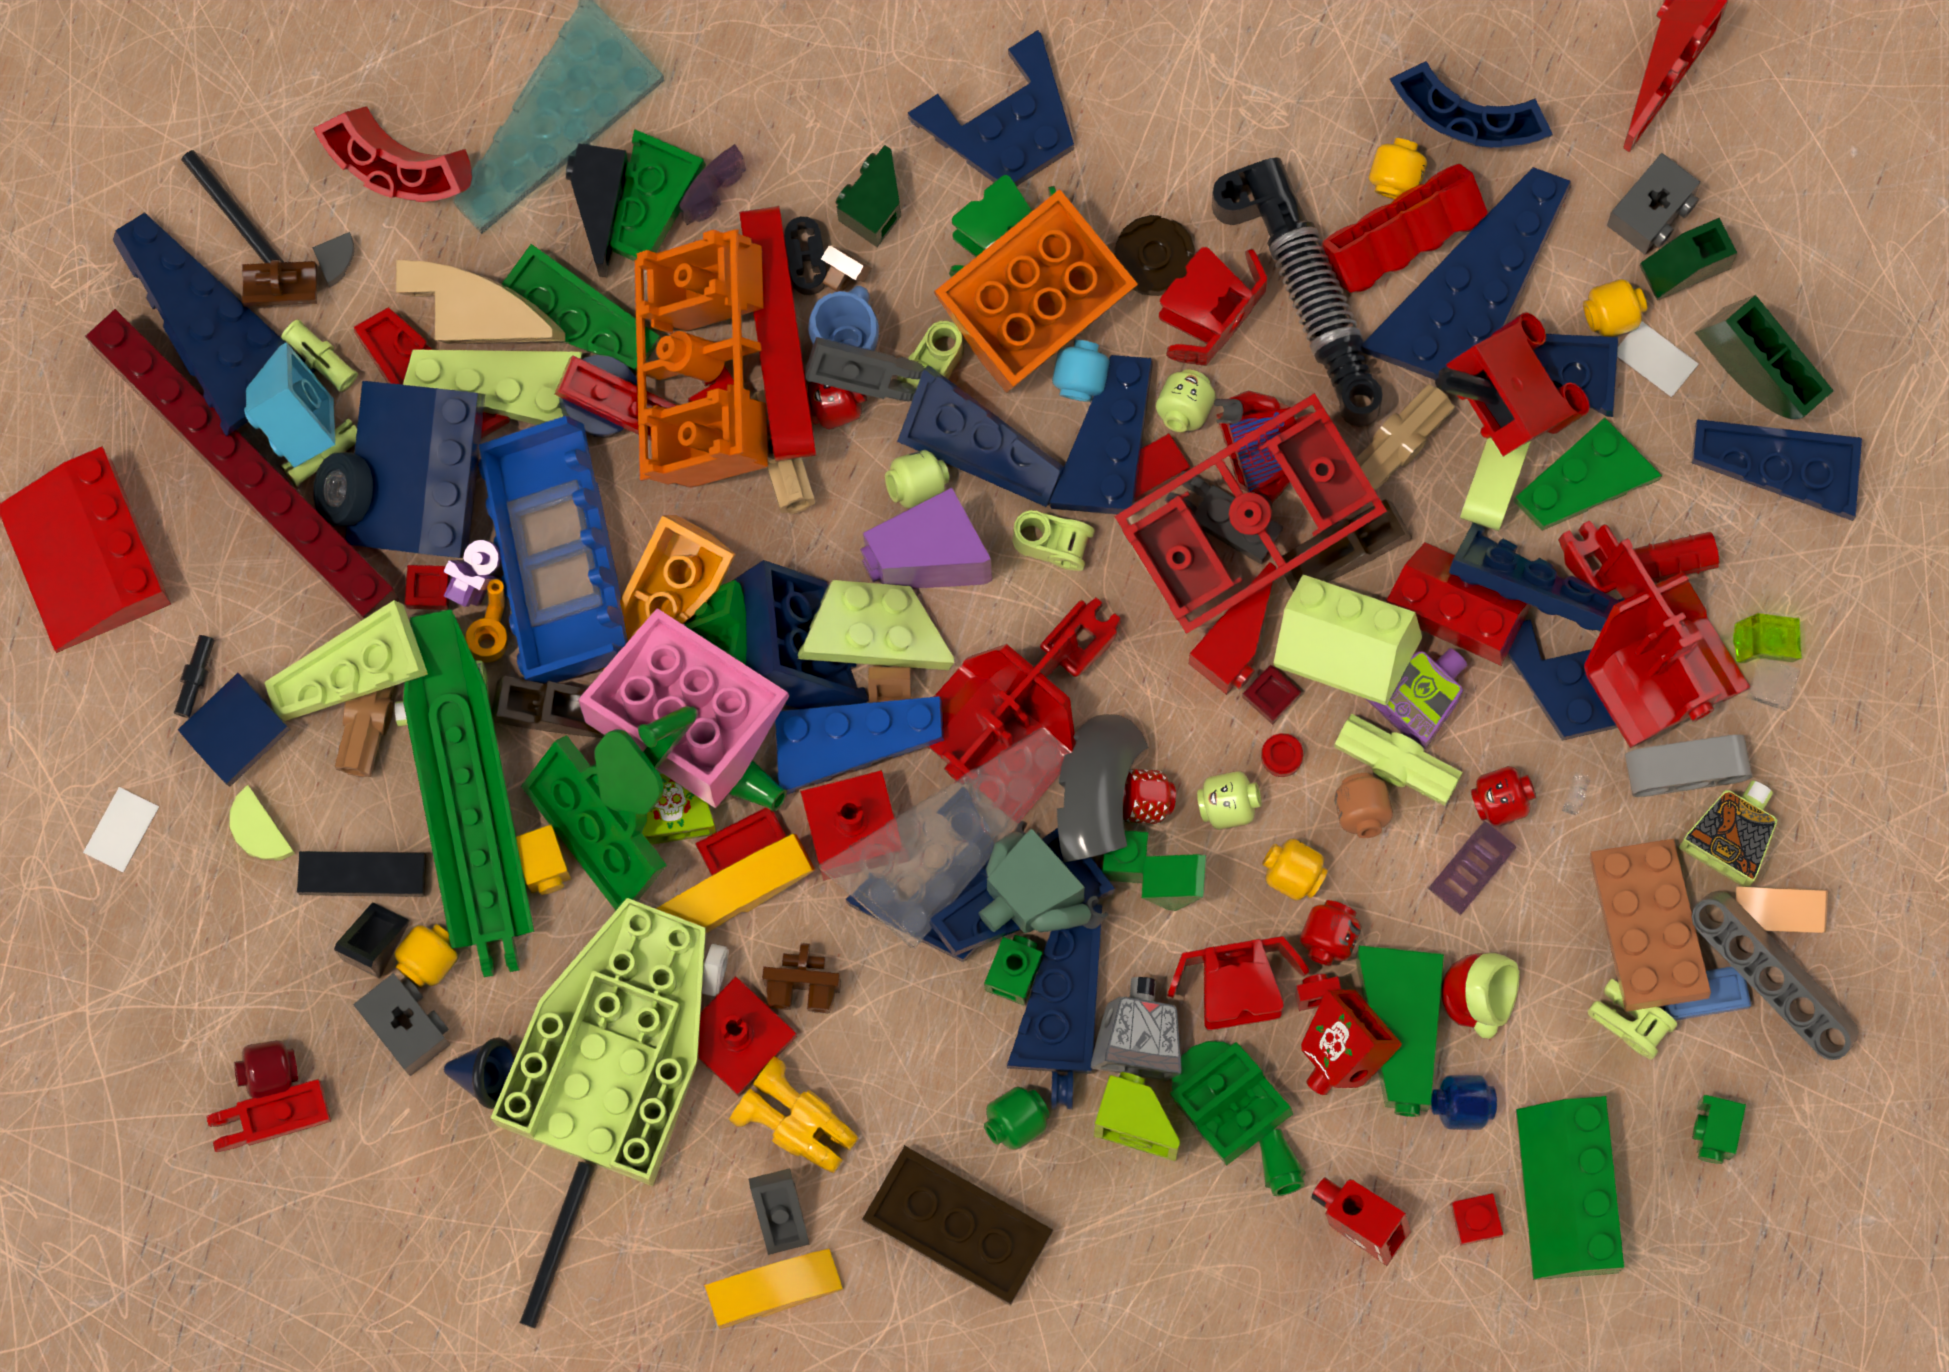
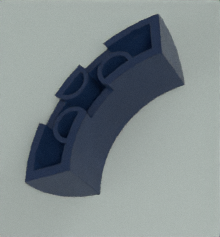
(1467, 121)

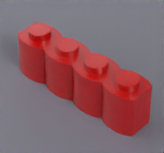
(1401, 230)

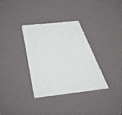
(1656, 359)
(121, 829)

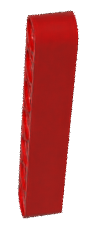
(780, 340)

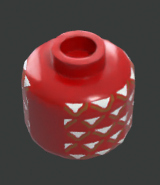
(1148, 797)

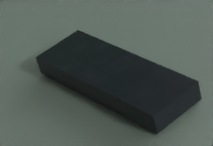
(361, 874)

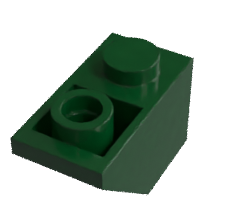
(873, 202)
(1689, 259)

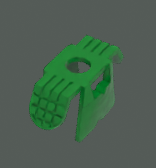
(987, 220)

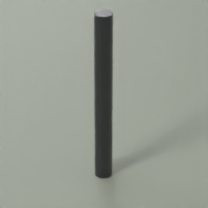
(230, 207)
(556, 1245)

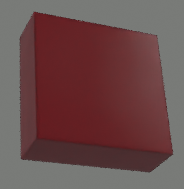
(1271, 694)

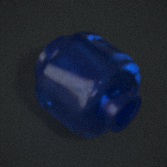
(1464, 1102)

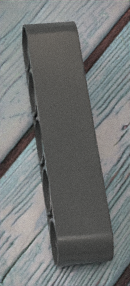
(1780, 996)

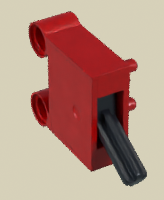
(1512, 387)

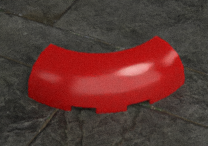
(388, 167)

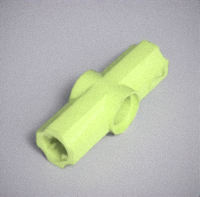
(1398, 759)

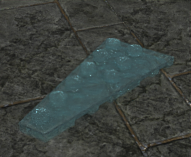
(569, 100)

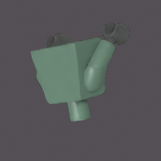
(1034, 887)

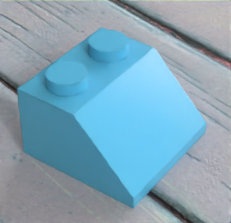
(291, 407)

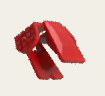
(1209, 304)
(1239, 981)

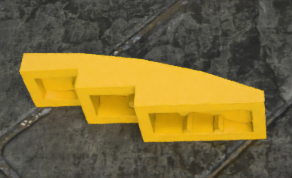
(742, 884)

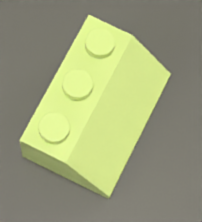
(1346, 639)

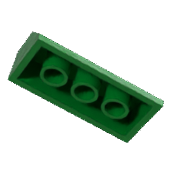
(1570, 1188)

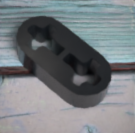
(797, 257)

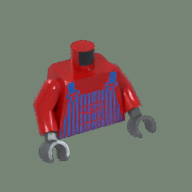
(1253, 468)

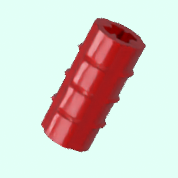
(1684, 555)

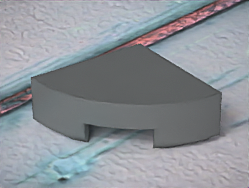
(335, 257)

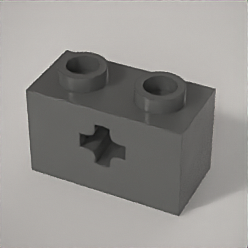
(1661, 183)
(387, 1003)

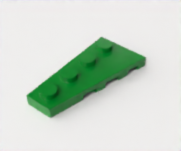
(578, 309)

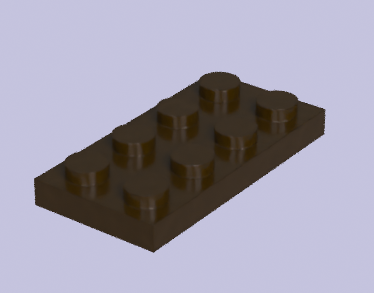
(957, 1225)

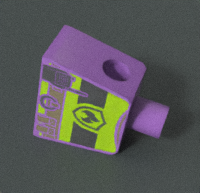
(1424, 696)

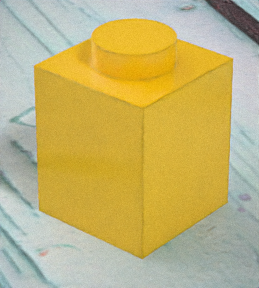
(542, 860)

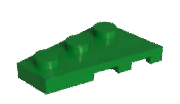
(652, 194)
(1586, 475)

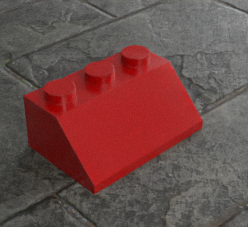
(1455, 610)

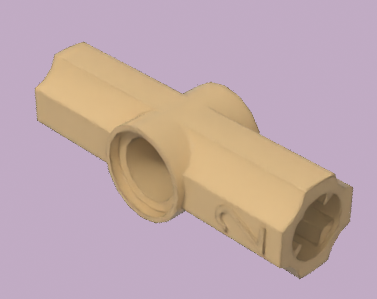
(1404, 435)
(787, 476)

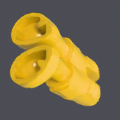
(804, 1126)

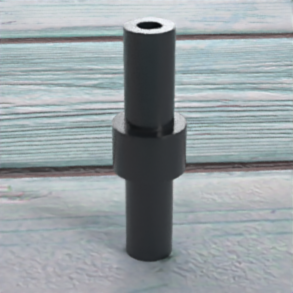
(194, 676)

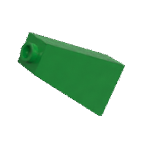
(1405, 995)

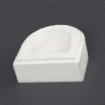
(714, 969)

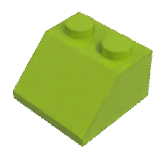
(1135, 1118)

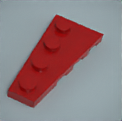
(390, 347)

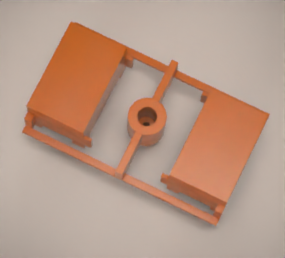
(687, 291)

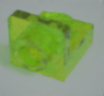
(1767, 638)

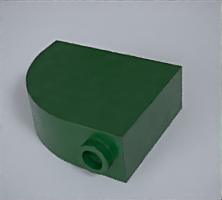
(1764, 358)

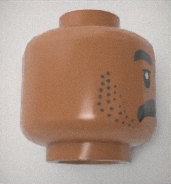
(1363, 805)

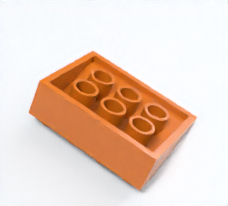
(1034, 290)

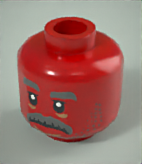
(1330, 933)

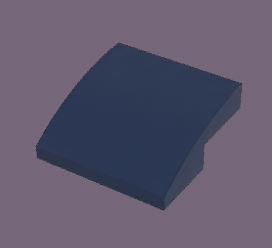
(233, 729)

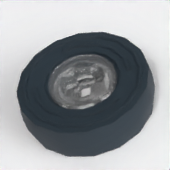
(343, 489)

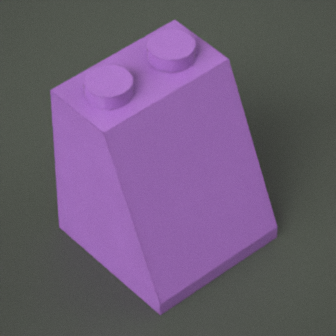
(927, 547)

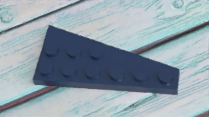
(1475, 284)
(203, 319)

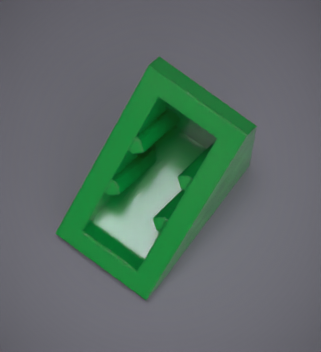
(1173, 880)

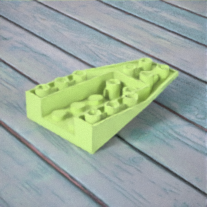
(613, 1045)

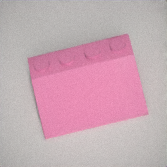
(676, 668)

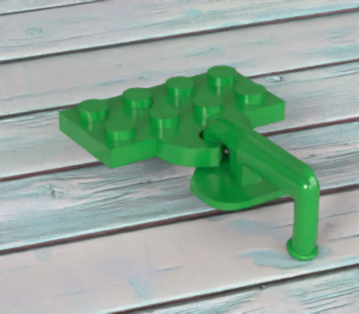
(606, 805)

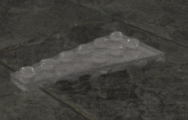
(941, 843)

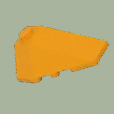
(675, 573)

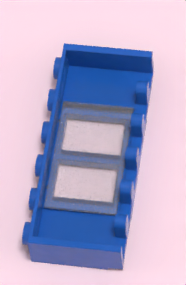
(553, 550)

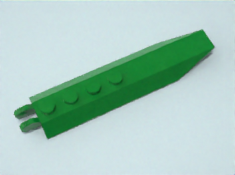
(465, 794)

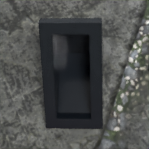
(372, 939)

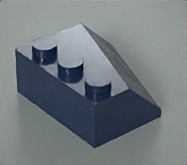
(778, 619)

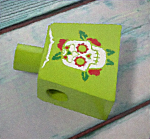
(678, 815)

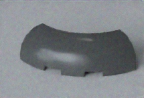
(1095, 786)

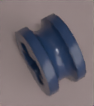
(1062, 1090)

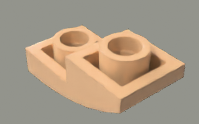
(1785, 908)

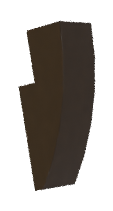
(1353, 550)
(541, 707)

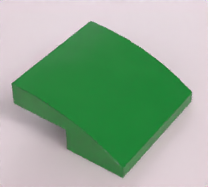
(723, 620)
(1231, 1103)

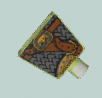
(1734, 834)

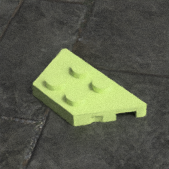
(875, 628)

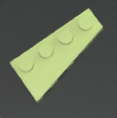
(514, 381)
(351, 665)

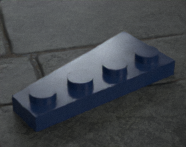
(976, 440)
(1791, 463)
(1533, 582)
(960, 921)
(1062, 1005)

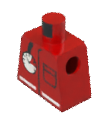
(1375, 1229)

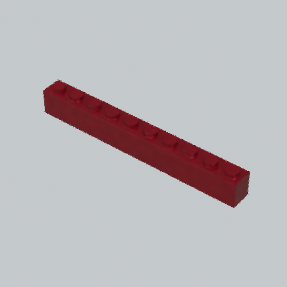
(240, 466)

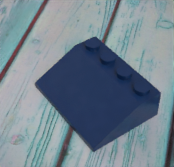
(421, 467)

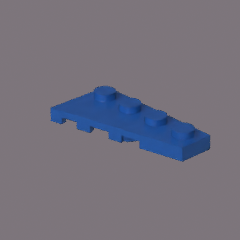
(842, 738)

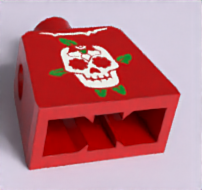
(1346, 1042)

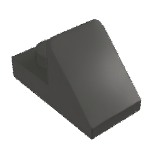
(779, 1211)

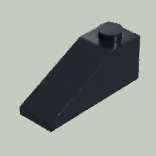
(598, 186)

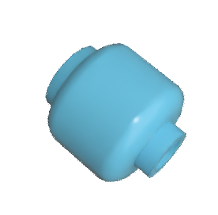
(1080, 371)

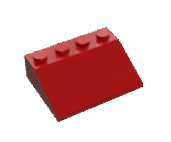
(82, 550)

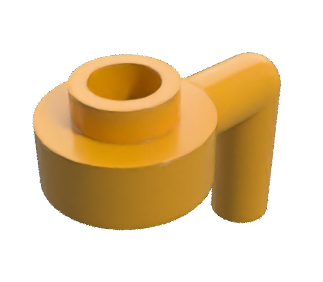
(489, 626)

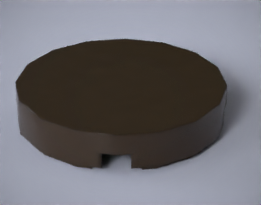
(1154, 253)

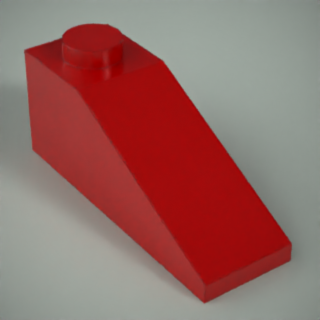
(1231, 644)

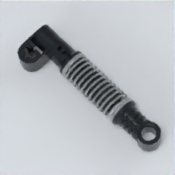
(1295, 247)

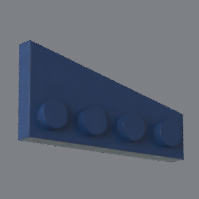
(1107, 450)

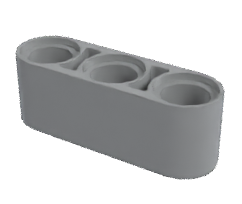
(1688, 765)

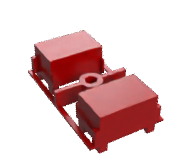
(1181, 553)

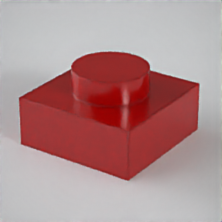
(426, 587)
(1313, 989)
(1476, 1219)

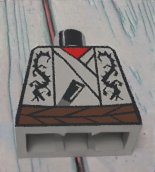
(1139, 1035)

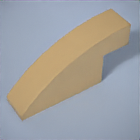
(474, 307)

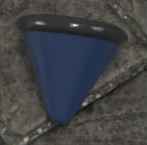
(483, 1070)

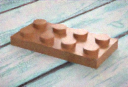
(1649, 925)

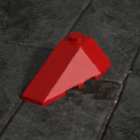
(1679, 40)

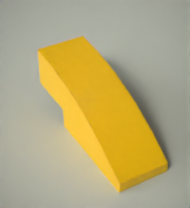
(773, 1288)

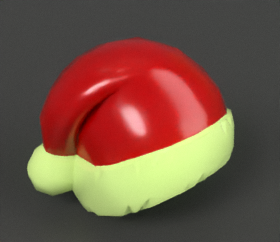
(1481, 991)

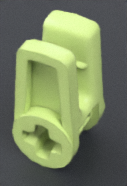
(1633, 1032)

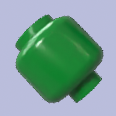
(1016, 1118)

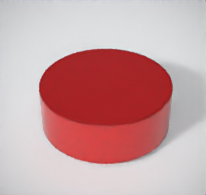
(1282, 755)

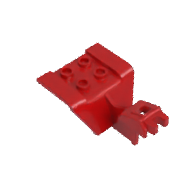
(1657, 648)
(1004, 698)

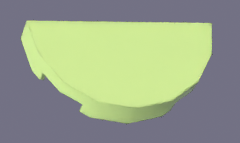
(255, 829)

